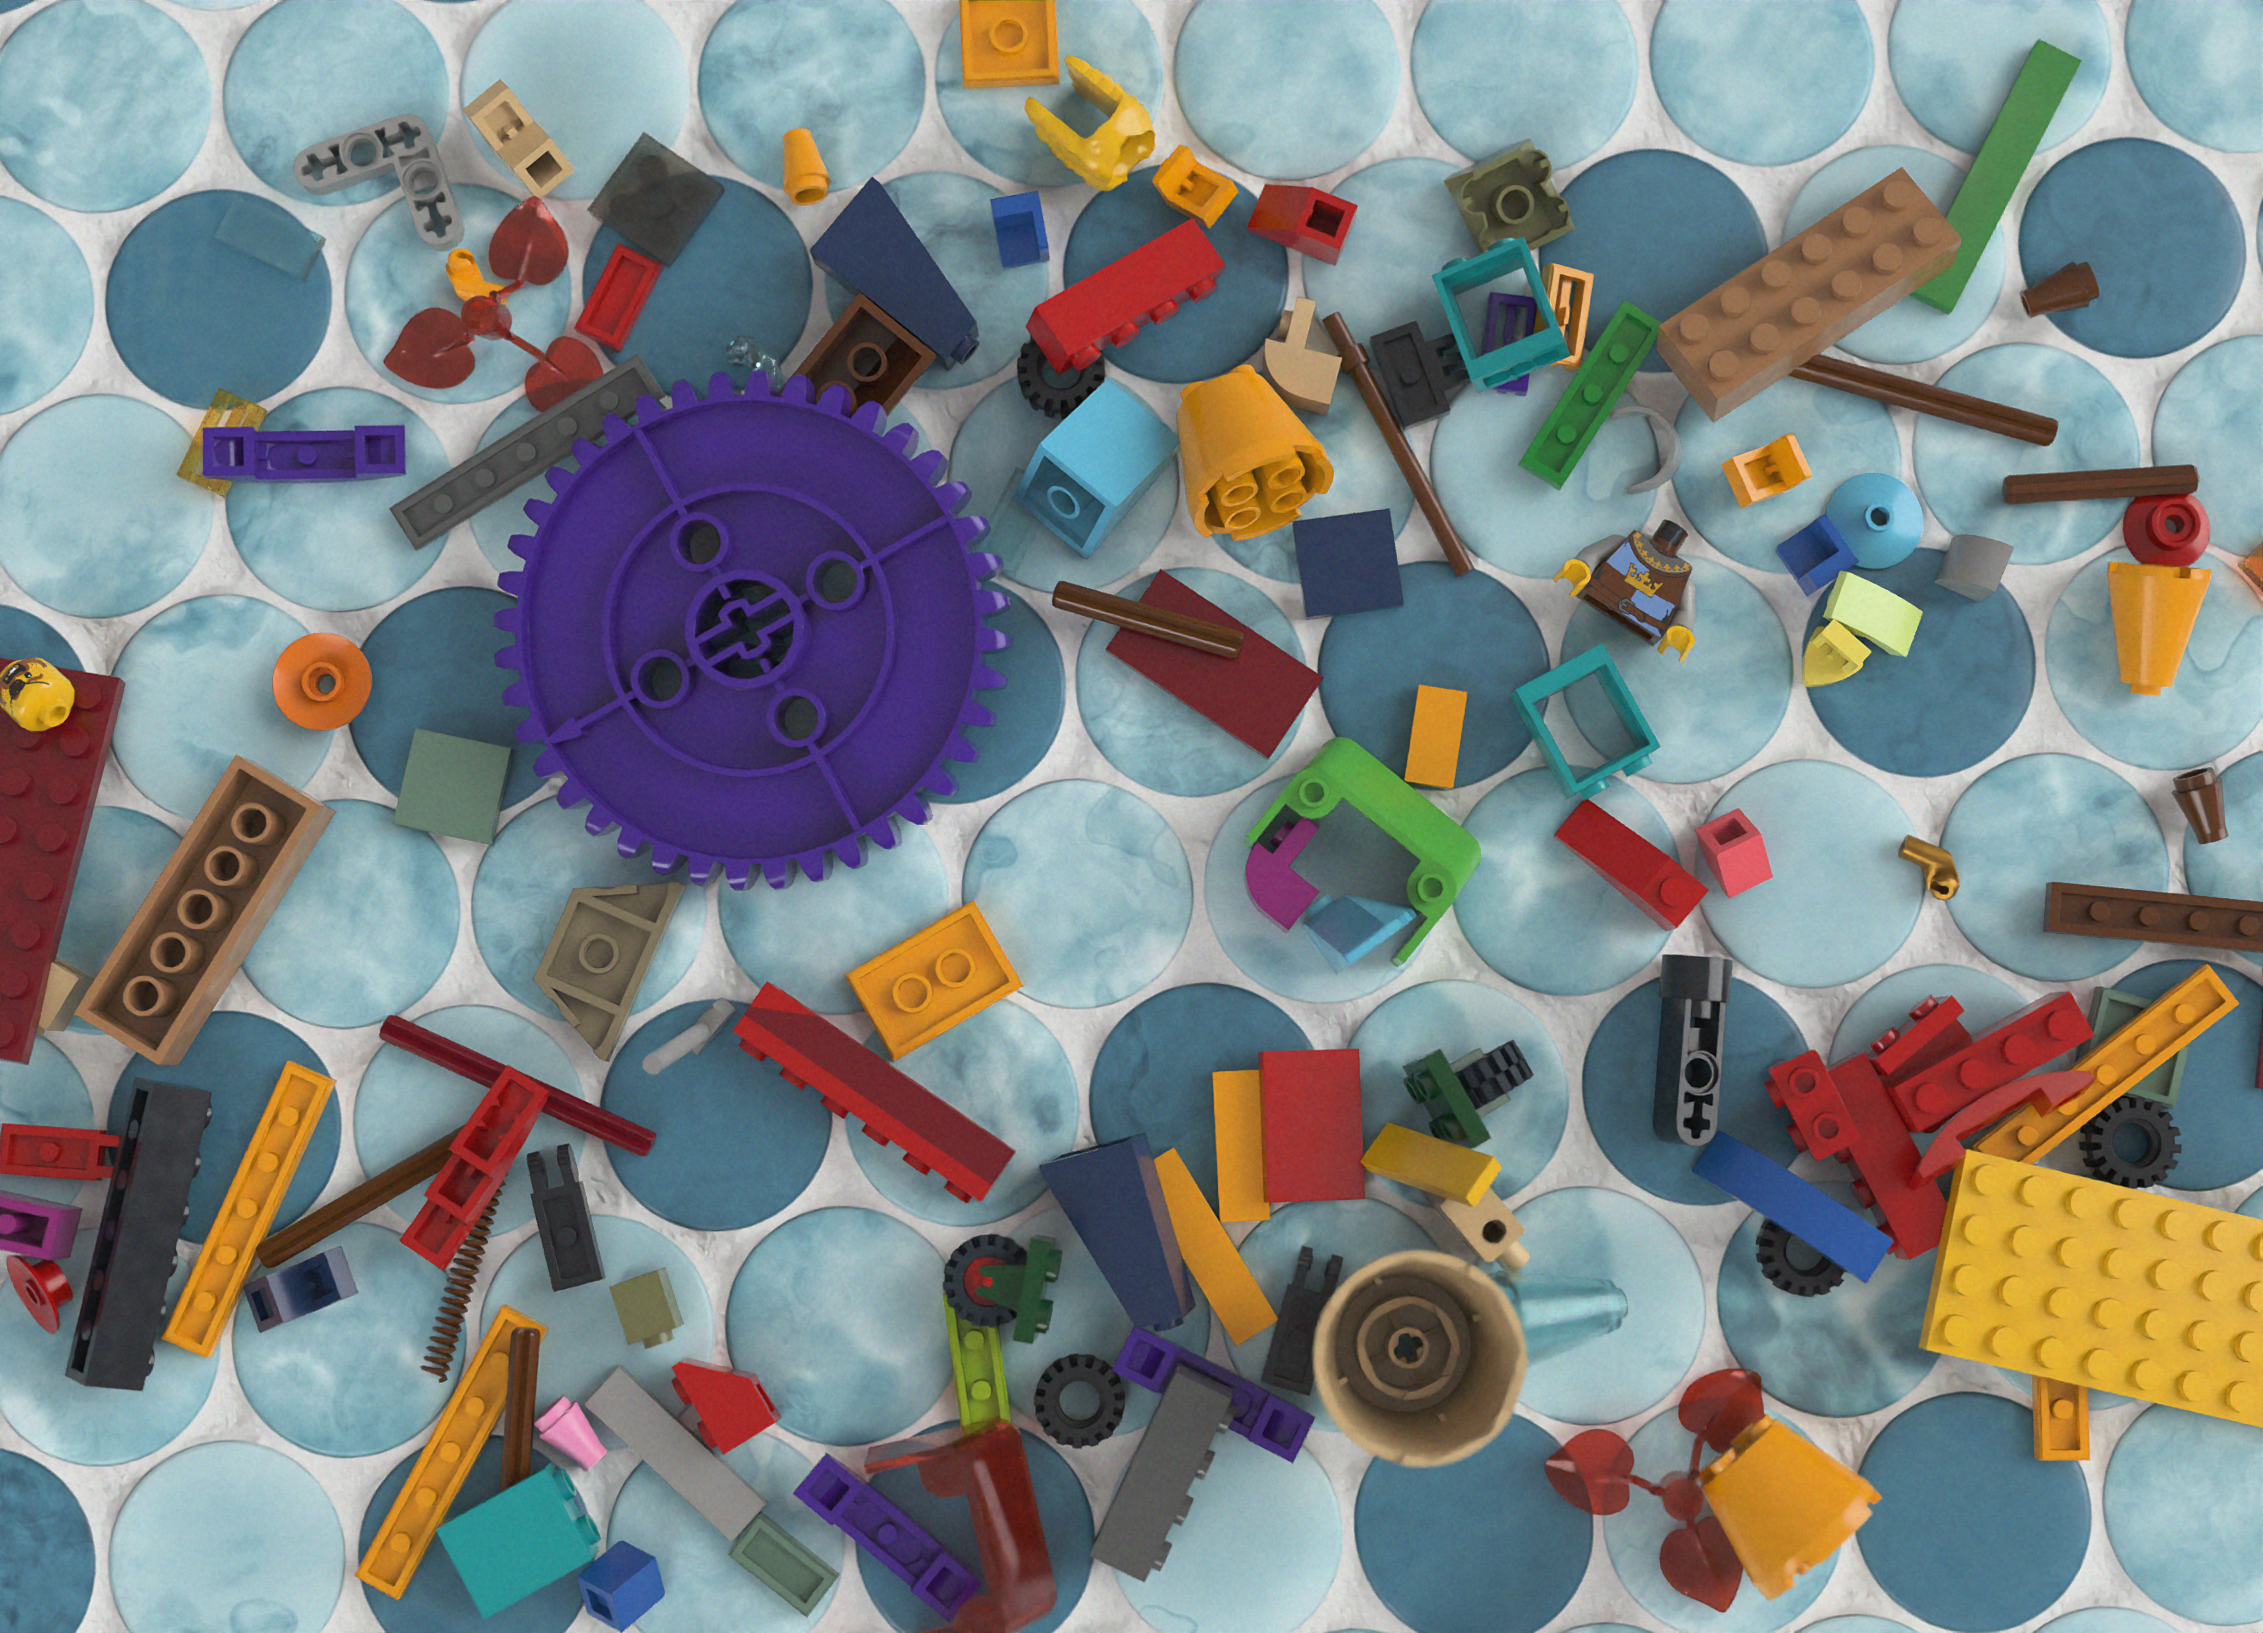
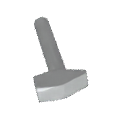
(692, 1039)

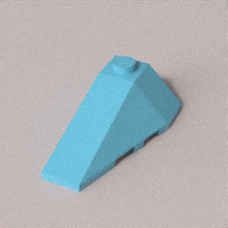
(1353, 926)

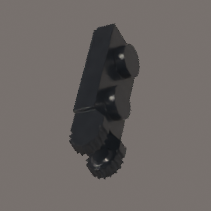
(565, 1223)
(1292, 1344)

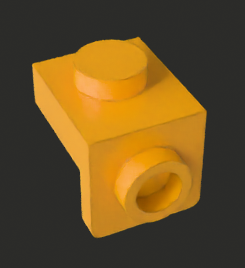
(1193, 187)
(1767, 471)

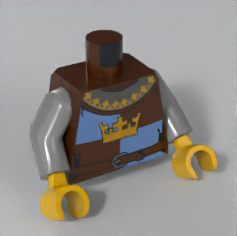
(1639, 585)

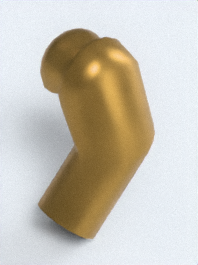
(1936, 866)

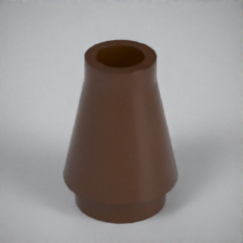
(2061, 291)
(2202, 802)

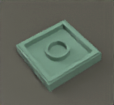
(453, 786)
(2108, 1013)

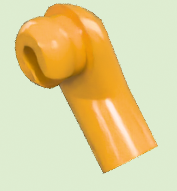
(466, 276)

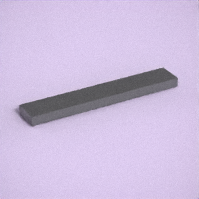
(523, 453)

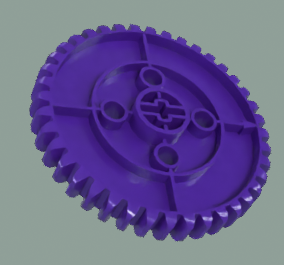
(618, 594)

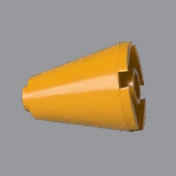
(2153, 620)

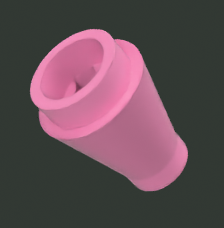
(569, 1432)

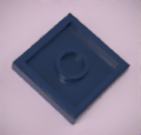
(1347, 564)

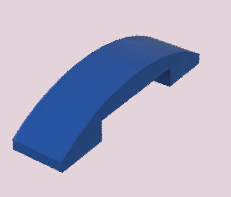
(1793, 1205)

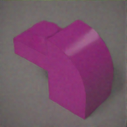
(1270, 882)

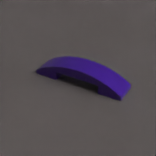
(304, 455)
(1259, 1413)
(889, 1535)

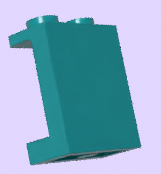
(520, 1539)

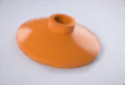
(299, 676)

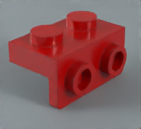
(1813, 1103)

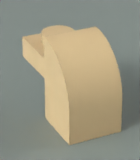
(518, 140)
(1296, 373)

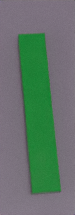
(2001, 166)

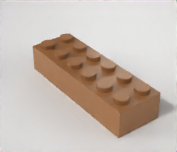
(1808, 294)
(205, 912)

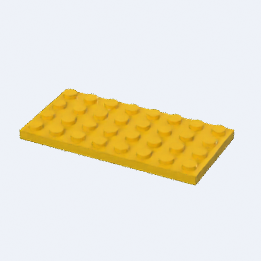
(2100, 1288)

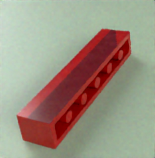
(874, 1092)

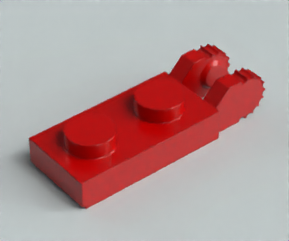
(55, 1151)

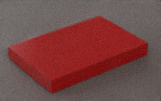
(1311, 1125)

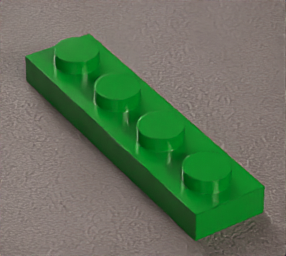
(1591, 395)

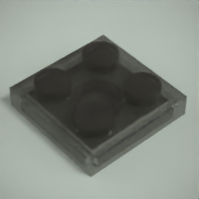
(656, 200)

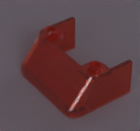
(993, 1470)

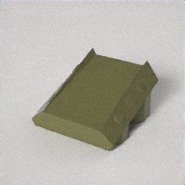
(1510, 198)

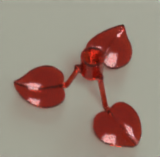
(434, 344)
(1596, 1470)

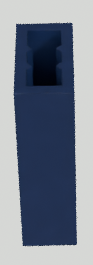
(883, 259)
(1126, 1226)

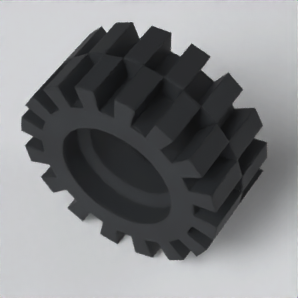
(1052, 399)
(2159, 1149)
(1787, 1277)
(1087, 1431)

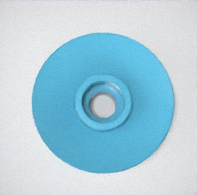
(1872, 544)

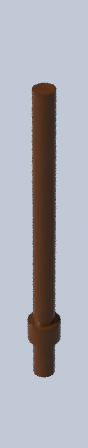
(1355, 363)

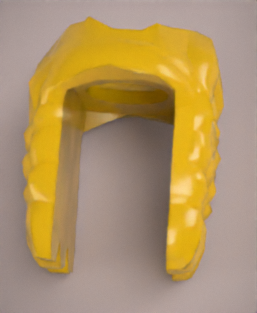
(1114, 147)

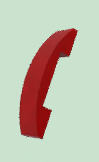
(2044, 1091)

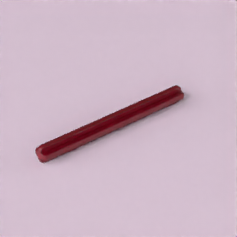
(486, 1072)

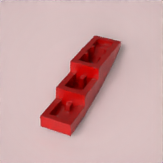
(476, 1167)

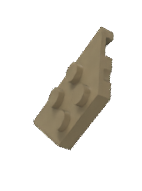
(604, 956)

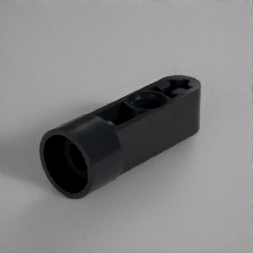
(1698, 990)

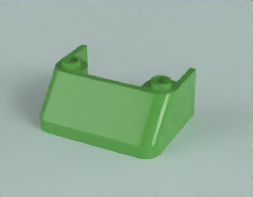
(1350, 772)

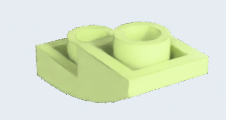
(1873, 613)

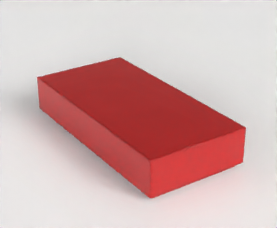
(618, 297)

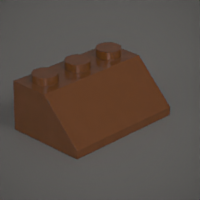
(867, 357)

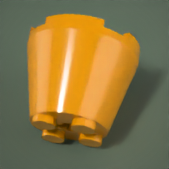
(1246, 456)
(1783, 1503)

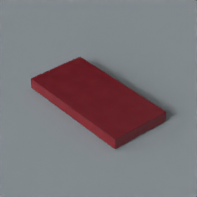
(1244, 696)

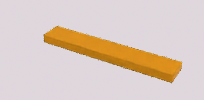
(2116, 1066)
(249, 1209)
(445, 1461)

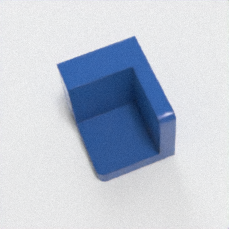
(1020, 229)
(1816, 555)
(621, 1585)

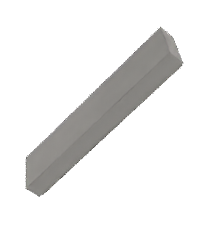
(676, 1453)

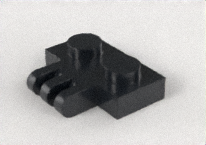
(1417, 372)

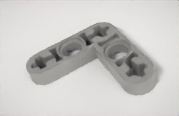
(404, 161)

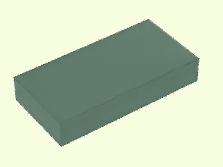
(783, 1564)

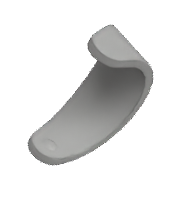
(1675, 450)

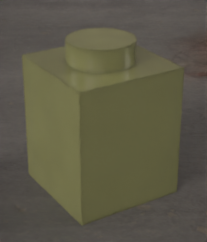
(647, 1308)

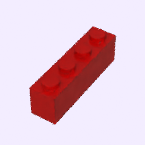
(1125, 297)
(1988, 1060)
(1885, 1162)

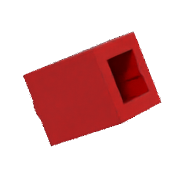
(1304, 220)
(727, 1400)

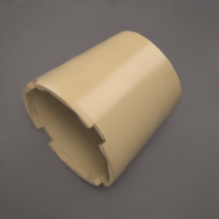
(1462, 1369)

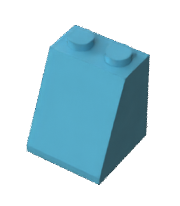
(1097, 467)

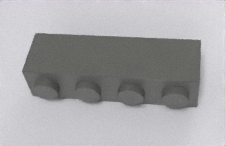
(1161, 1473)

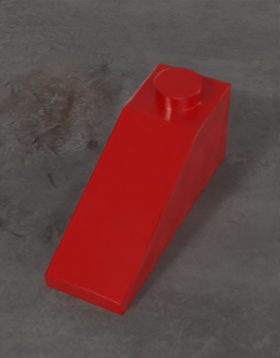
(1631, 865)

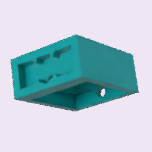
(1518, 357)
(1600, 663)

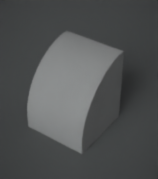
(1974, 566)

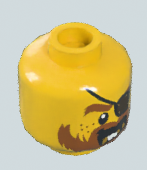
(35, 694)

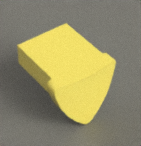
(1832, 655)

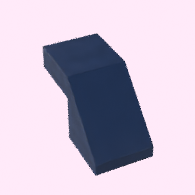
(300, 1289)

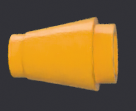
(803, 169)

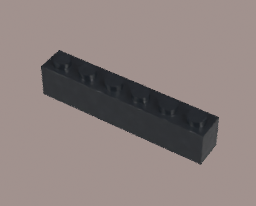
(139, 1235)

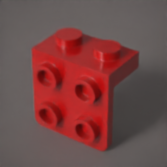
(1924, 1035)

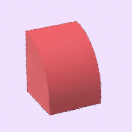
(1734, 852)

